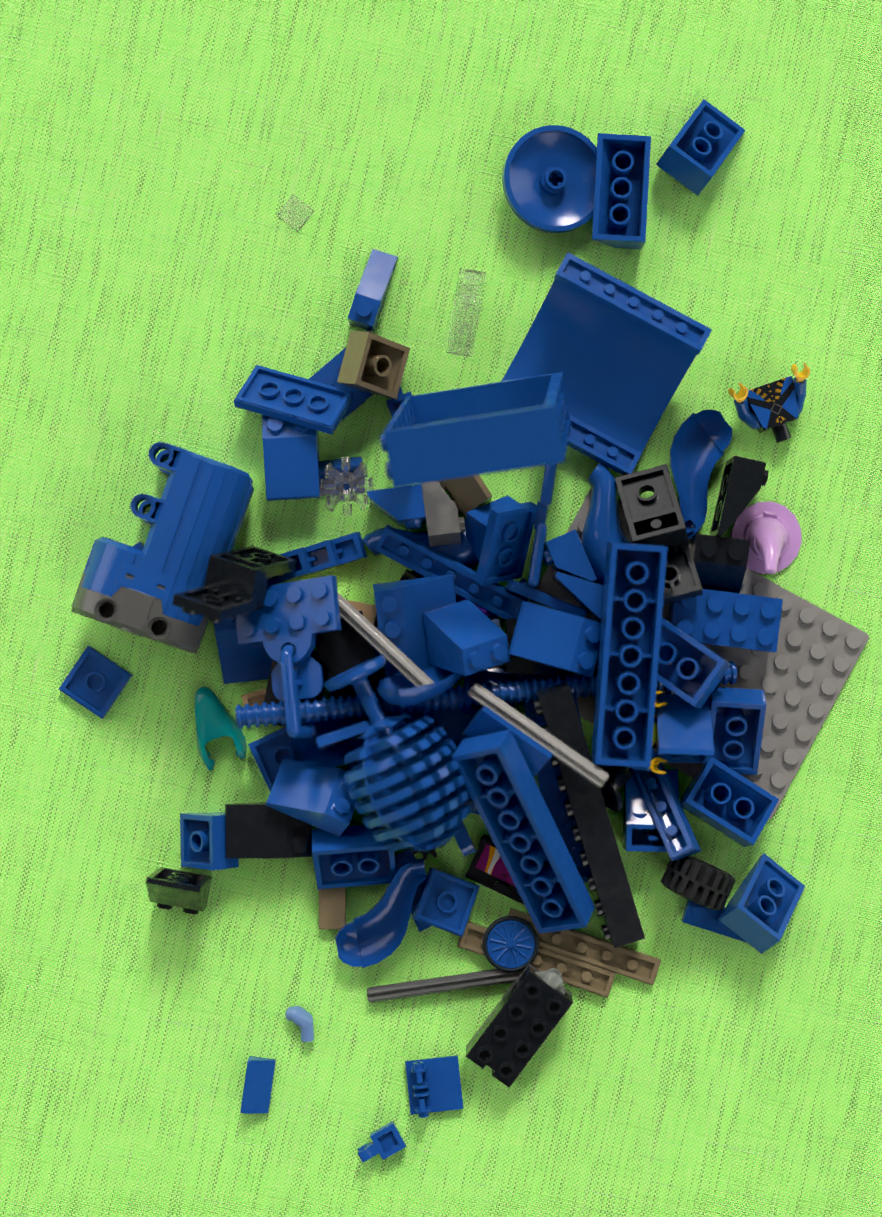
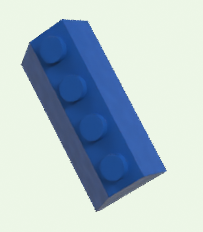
(621, 190)

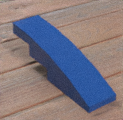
(323, 556)

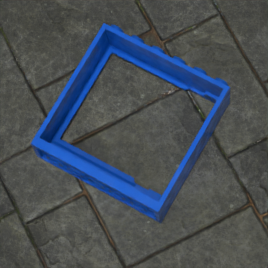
(478, 430)

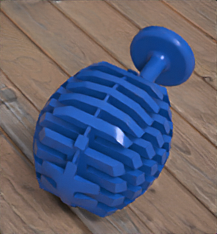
(407, 779)

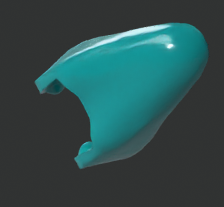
(214, 722)

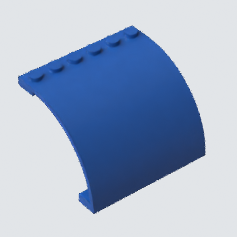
(617, 359)

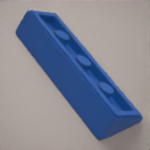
(667, 813)

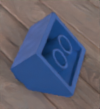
(401, 505)
(487, 722)
(728, 802)
(351, 858)

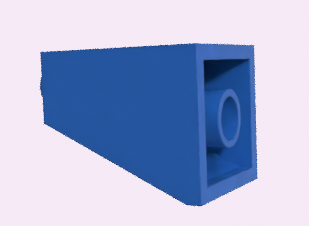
(464, 639)
(683, 730)

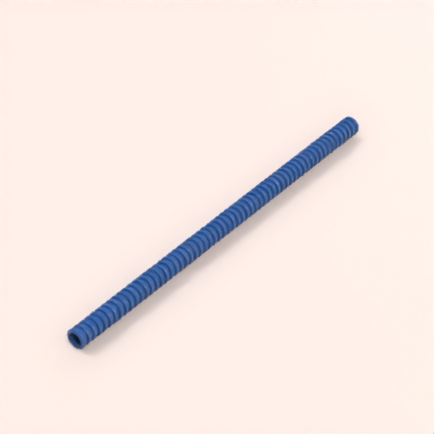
(452, 698)

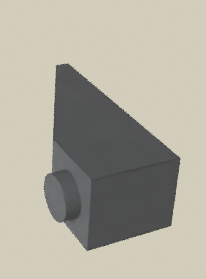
(441, 515)

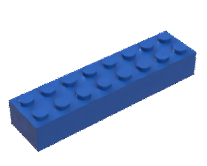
(628, 654)
(524, 831)

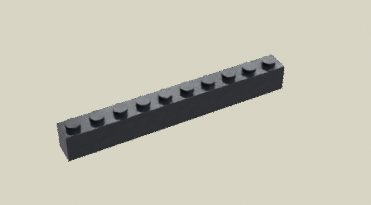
(591, 821)

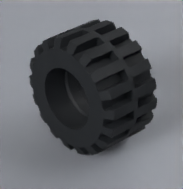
(698, 882)

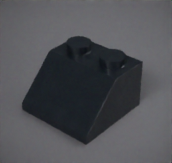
(720, 561)

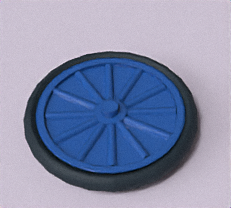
(510, 943)

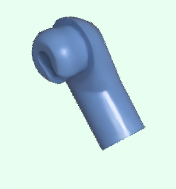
(304, 1020)

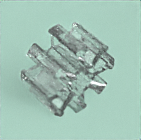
(356, 483)

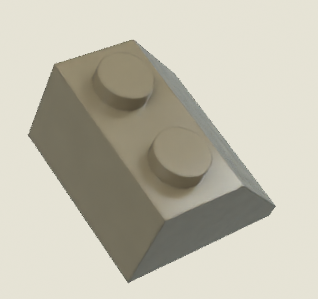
(373, 364)
(467, 492)

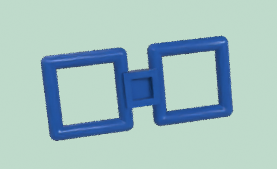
(540, 526)

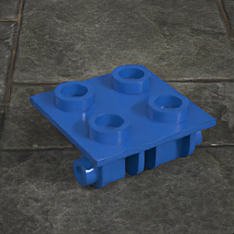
(434, 1085)

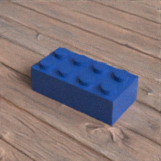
(729, 619)

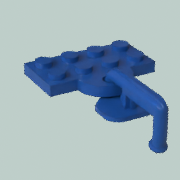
(288, 630)

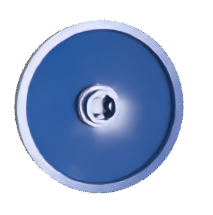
(551, 179)

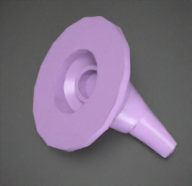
(772, 536)

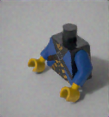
(773, 404)

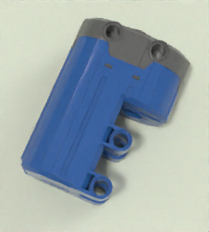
(190, 522)

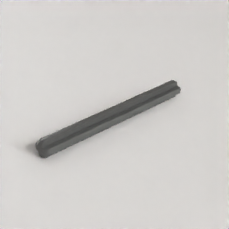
(440, 985)

